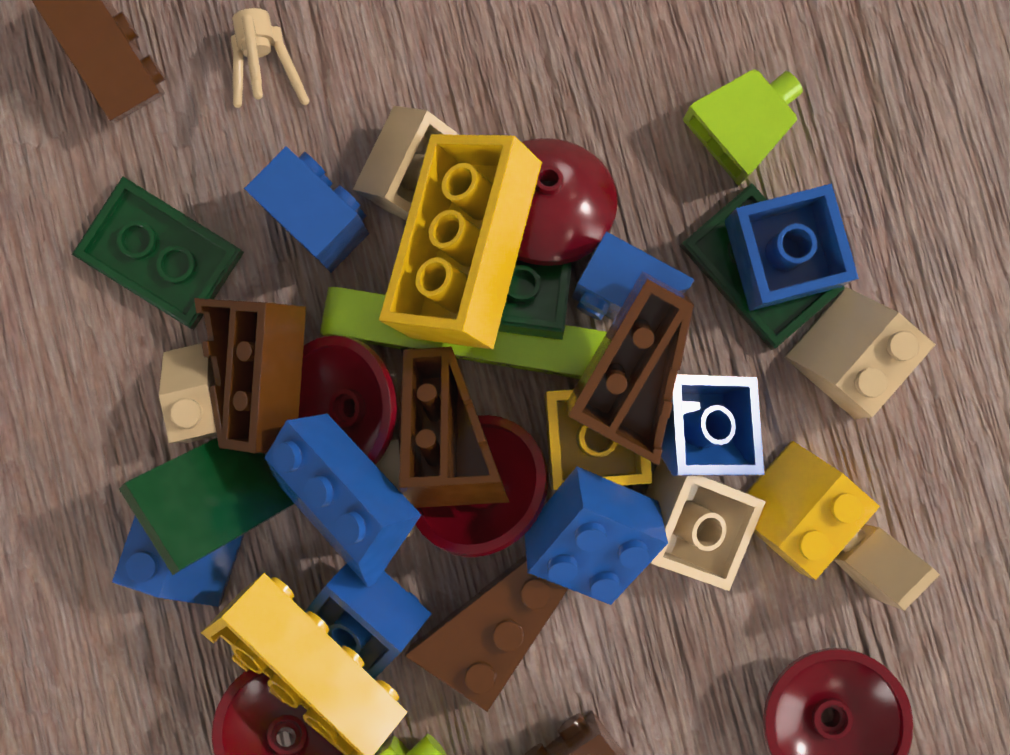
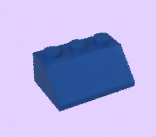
(341, 493)

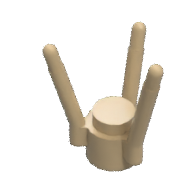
(254, 40)

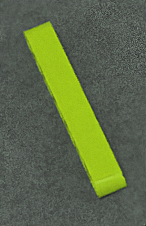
(358, 313)

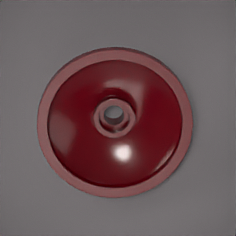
(575, 212)
(346, 374)
(493, 527)
(867, 701)
(253, 717)

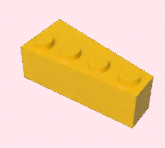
(307, 667)

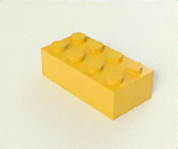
(461, 239)

